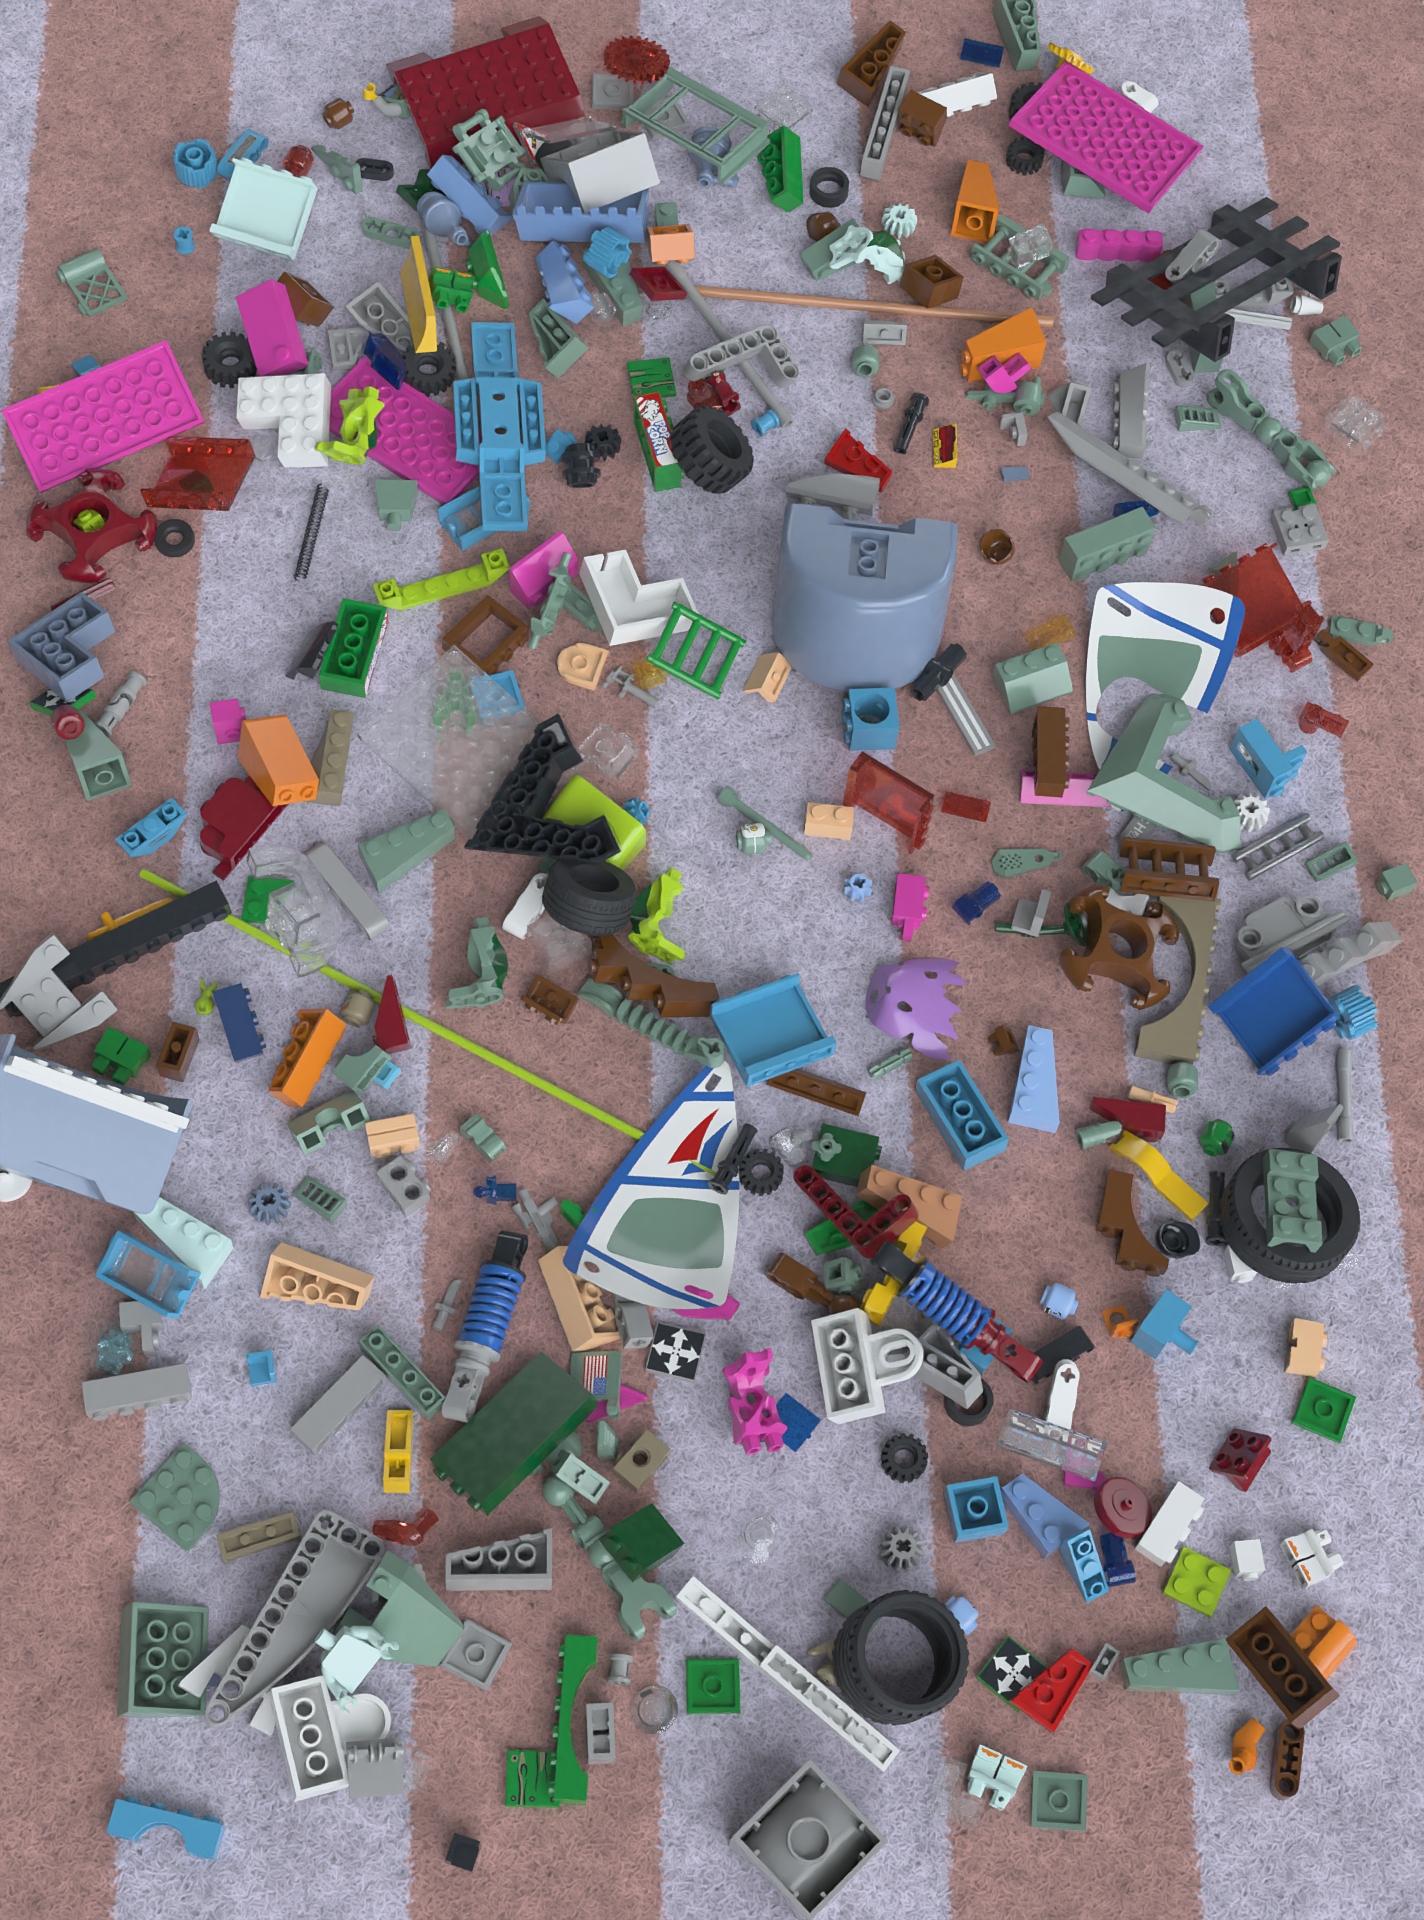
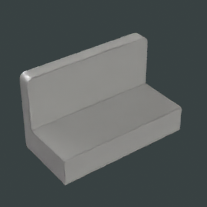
(1030, 915)

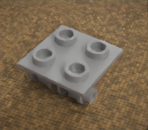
(375, 1767)

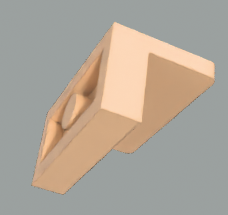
(768, 676)

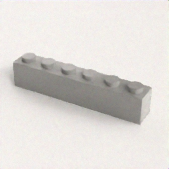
(884, 123)

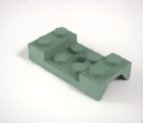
(1292, 1177)

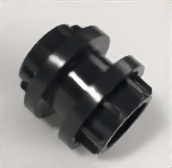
(580, 463)

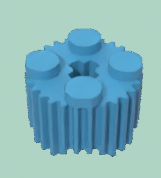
(195, 163)
(607, 251)
(1355, 1013)

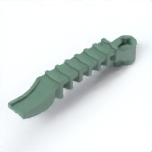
(614, 1006)

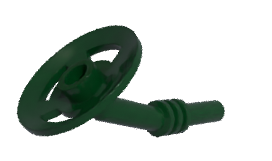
(1071, 926)

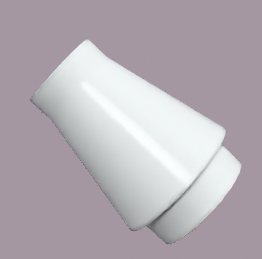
(1305, 306)

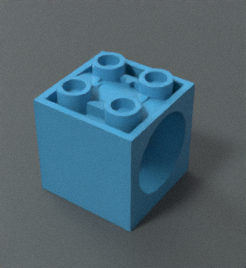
(874, 702)

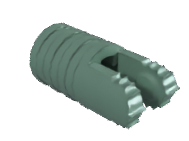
(1096, 1134)

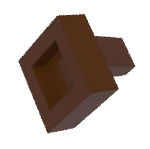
(1006, 1041)

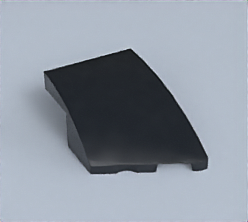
(313, 650)

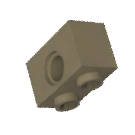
(636, 1475)

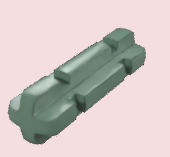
(890, 1063)

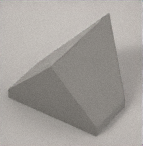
(1071, 400)

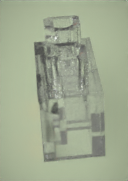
(1030, 246)

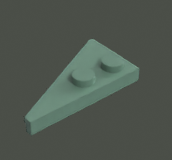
(341, 168)

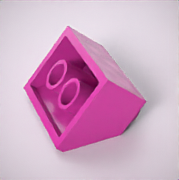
(531, 575)

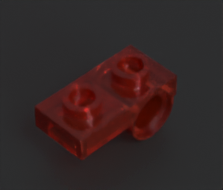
(1322, 719)

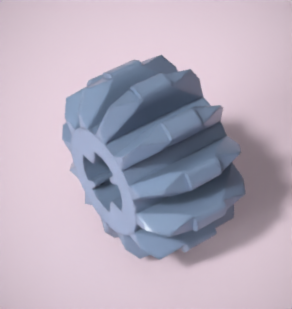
(270, 1211)

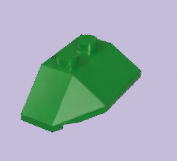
(486, 271)

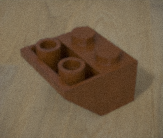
(922, 118)

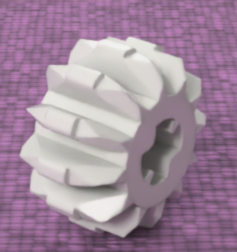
(1257, 808)

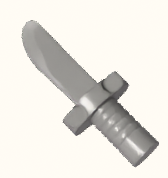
(1188, 768)
(445, 1308)

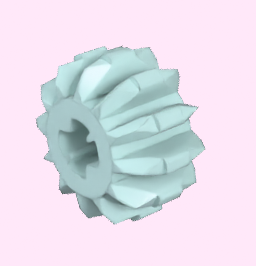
(899, 220)

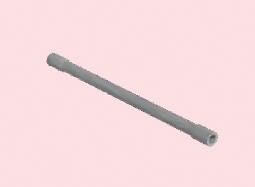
(432, 246)
(681, 276)

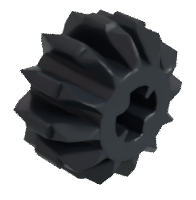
(605, 440)

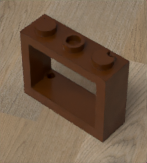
(474, 619)

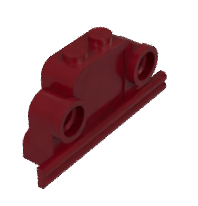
(235, 822)

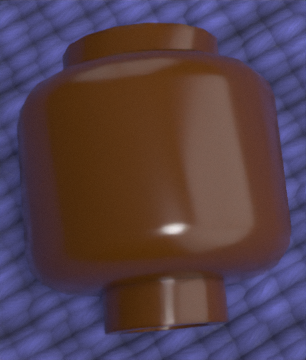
(338, 113)

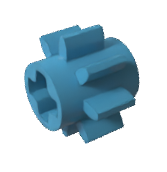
(637, 809)

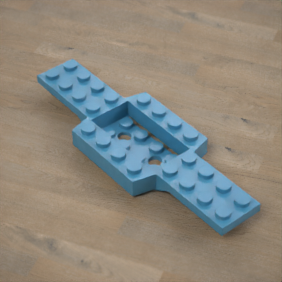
(499, 456)

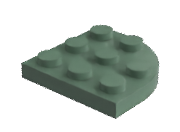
(181, 1498)

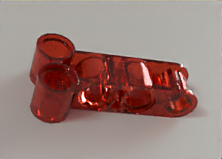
(1297, 637)

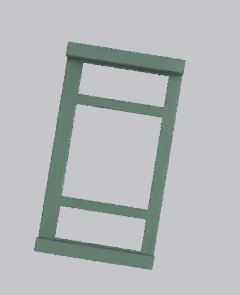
(730, 163)

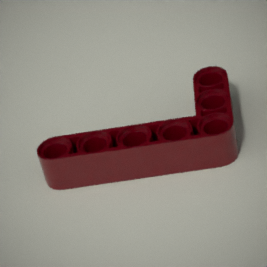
(846, 1217)

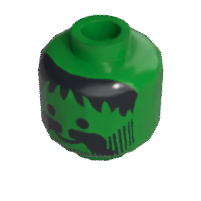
(1216, 1137)

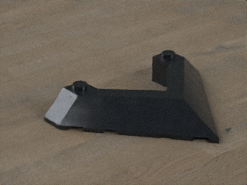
(516, 811)

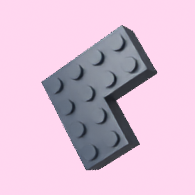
(59, 644)

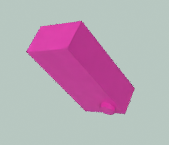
(272, 329)

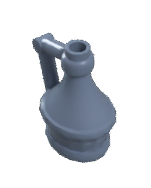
(721, 148)
(443, 218)

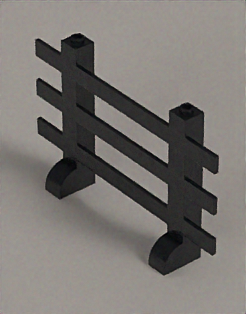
(1210, 328)

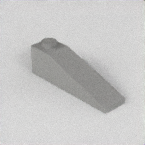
(381, 314)
(1311, 1128)

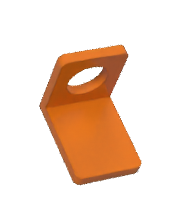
(1123, 1329)

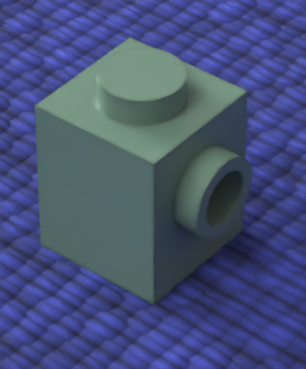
(1396, 881)

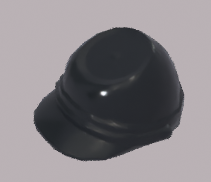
(1177, 1239)

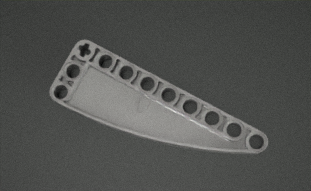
(317, 1603)

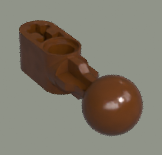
(805, 1284)

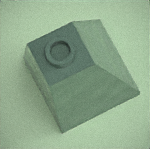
(97, 762)

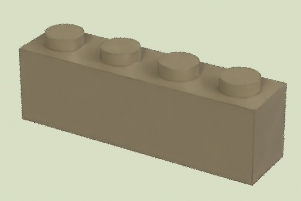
(331, 758)

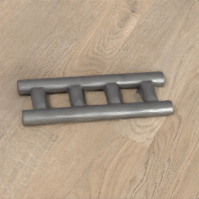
(1282, 834)

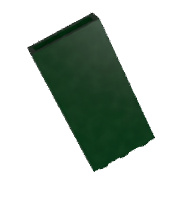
(513, 1434)

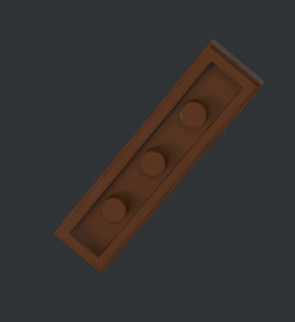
(820, 1090)

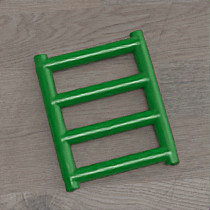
(717, 632)

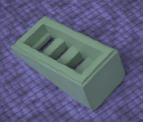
(1193, 425)
(1346, 851)
(331, 1214)
(606, 1442)

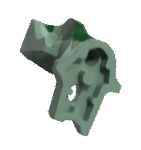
(488, 963)

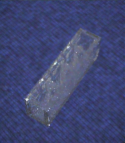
(1052, 1444)

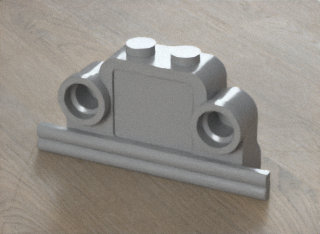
(1288, 925)

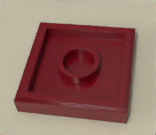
(658, 283)

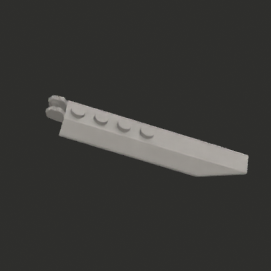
(1129, 473)

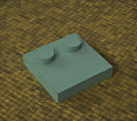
(1059, 1801)

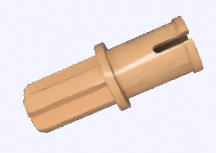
(1142, 1095)

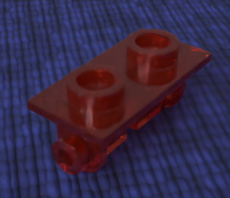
(966, 806)

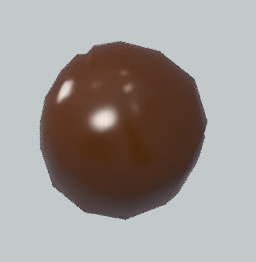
(997, 541)

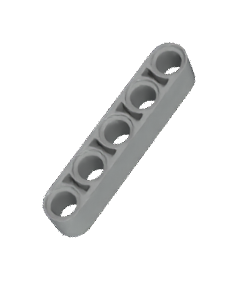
(348, 890)

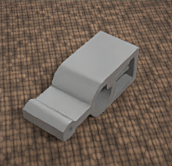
(632, 1323)

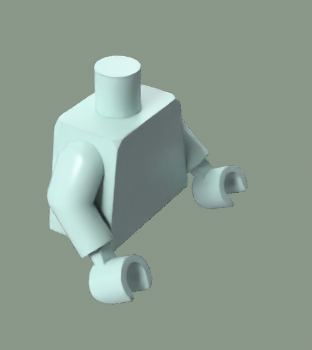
(349, 1658)

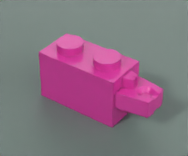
(908, 904)

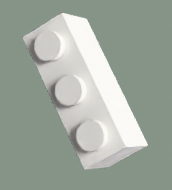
(1170, 1524)

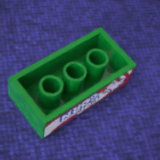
(654, 436)
(354, 648)

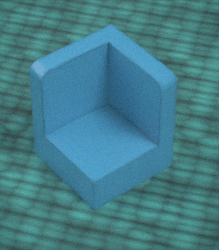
(261, 1367)

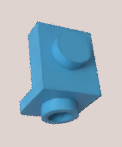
(558, 443)

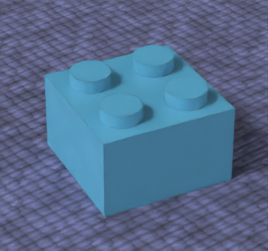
(975, 1509)

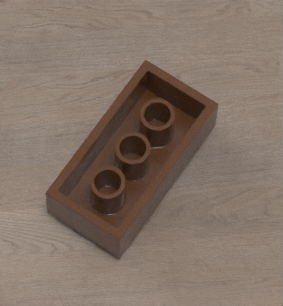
(1282, 1668)

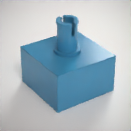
(1164, 1326)

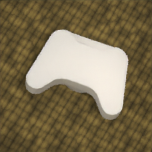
(1132, 904)

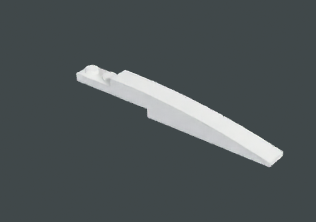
(787, 1674)

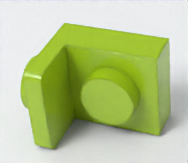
(89, 521)

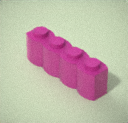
(1123, 245)

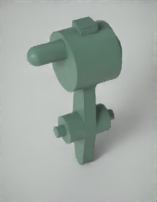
(1026, 398)

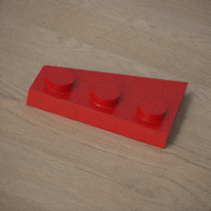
(852, 458)
(1053, 1690)

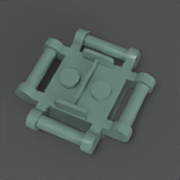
(488, 150)

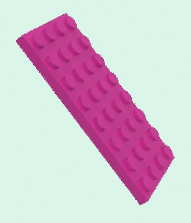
(103, 416)
(412, 437)

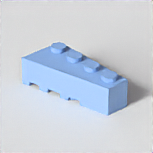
(1035, 1088)

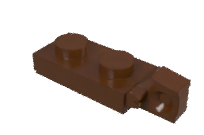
(1343, 655)

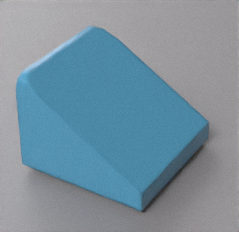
(85, 365)

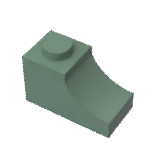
(361, 1070)

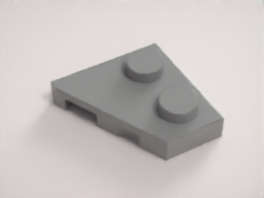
(347, 346)

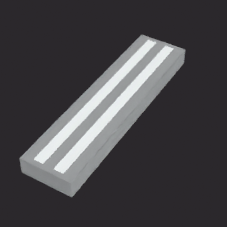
(965, 717)

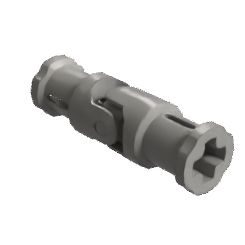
(120, 702)

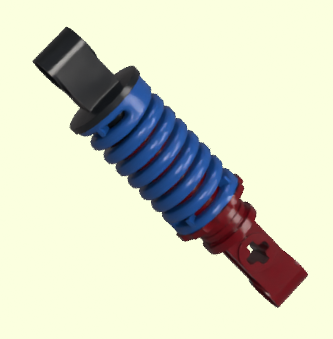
(954, 1309)

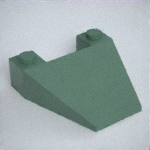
(410, 1615)

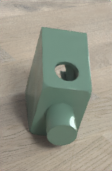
(396, 501)

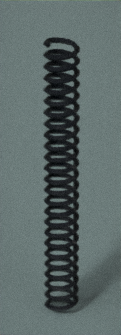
(309, 524)

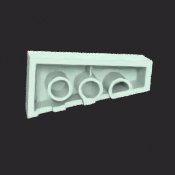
(187, 1239)

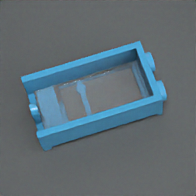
(464, 520)
(147, 1274)

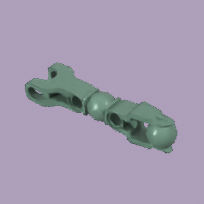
(1253, 417)

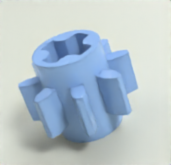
(861, 887)

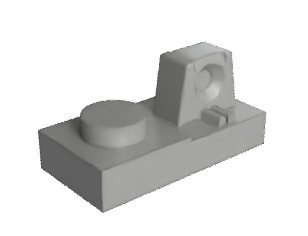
(884, 332)

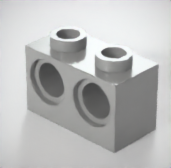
(400, 1188)
(600, 1733)

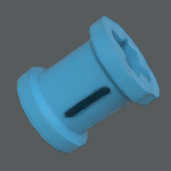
(183, 237)
(765, 422)

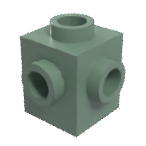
(843, 1275)

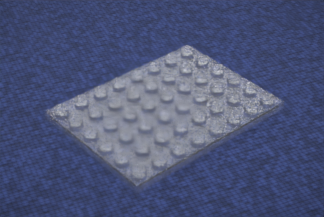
(455, 738)

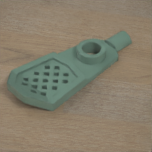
(1026, 859)

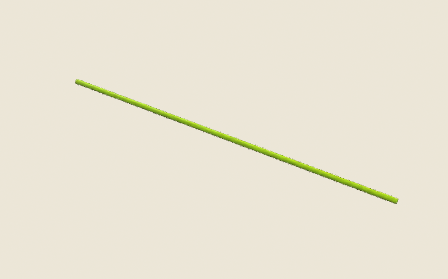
(427, 1023)

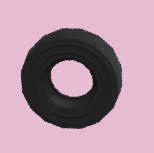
(168, 527)

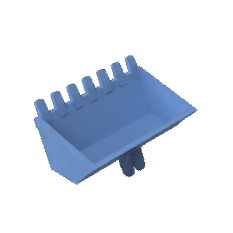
(552, 213)

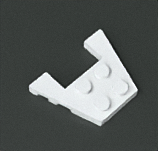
(219, 1662)

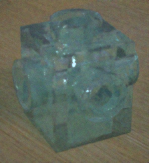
(114, 1352)

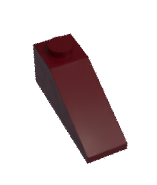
(390, 1021)
(1137, 1118)

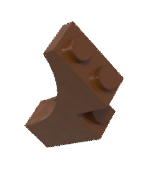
(1118, 1219)

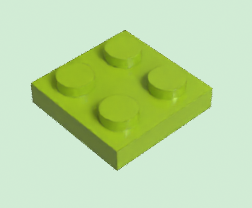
(1197, 1582)

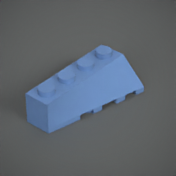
(471, 198)
(563, 283)

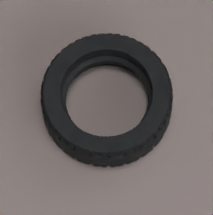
(1285, 1261)

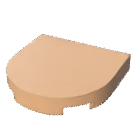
(582, 664)

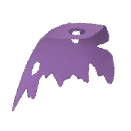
(925, 997)

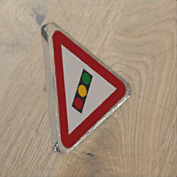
(531, 145)

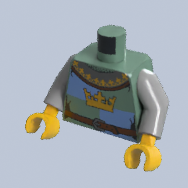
(388, 101)

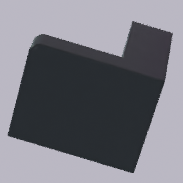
(463, 1852)

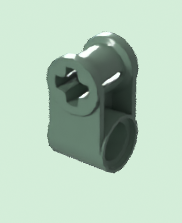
(1104, 870)

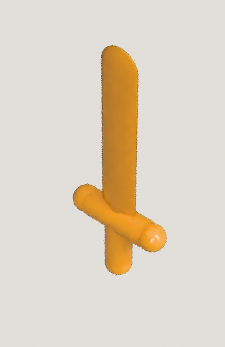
(111, 924)

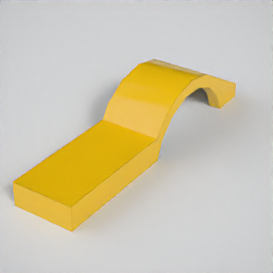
(1160, 1175)

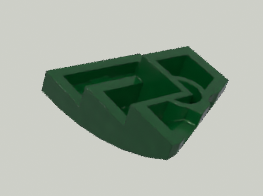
(423, 186)

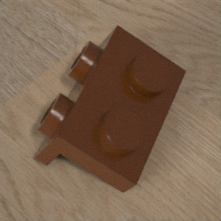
(550, 1000)

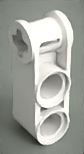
(527, 908)
(1062, 1395)

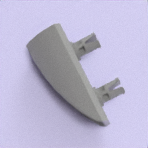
(841, 491)

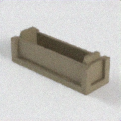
(258, 1537)

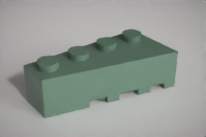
(621, 291)
(1184, 1669)

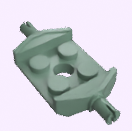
(555, 602)

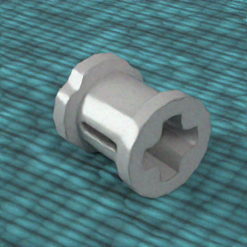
(619, 1669)

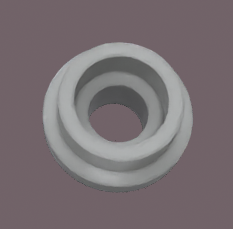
(883, 393)

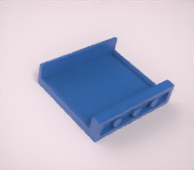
(1275, 1011)

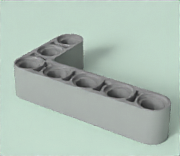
(740, 351)

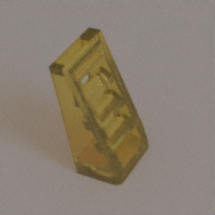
(1053, 624)

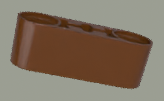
(1293, 1770)

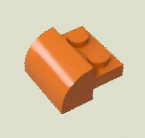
(1324, 1640)

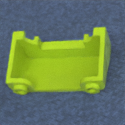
(582, 803)

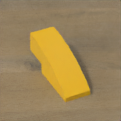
(398, 1451)

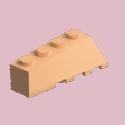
(314, 1279)
(578, 1304)

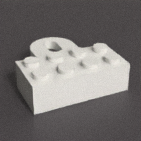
(856, 1363)

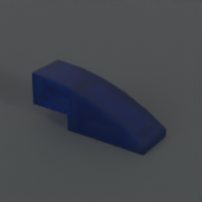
(385, 359)

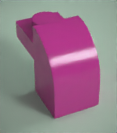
(1002, 377)

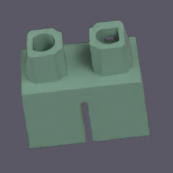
(1336, 338)

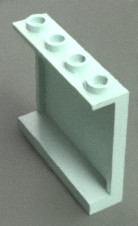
(265, 209)

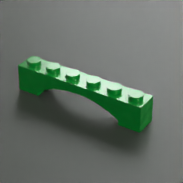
(570, 1782)

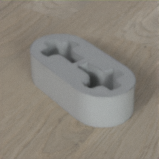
(1176, 369)

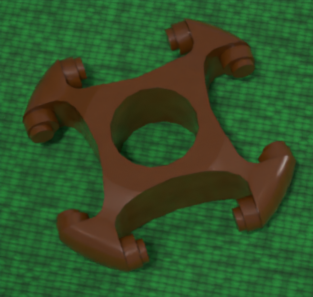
(1104, 961)

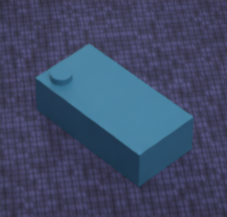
(961, 1115)

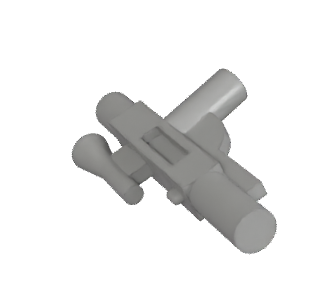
(539, 1217)

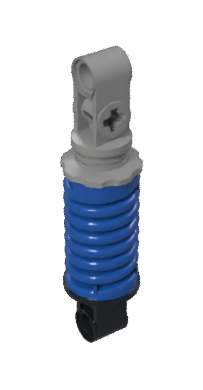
(486, 1324)

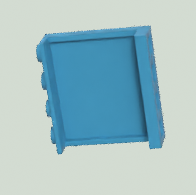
(770, 1030)

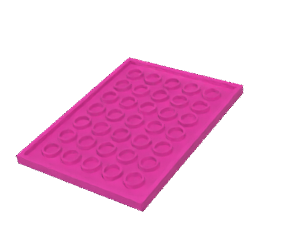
(1106, 136)

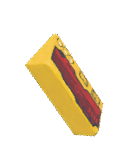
(945, 446)

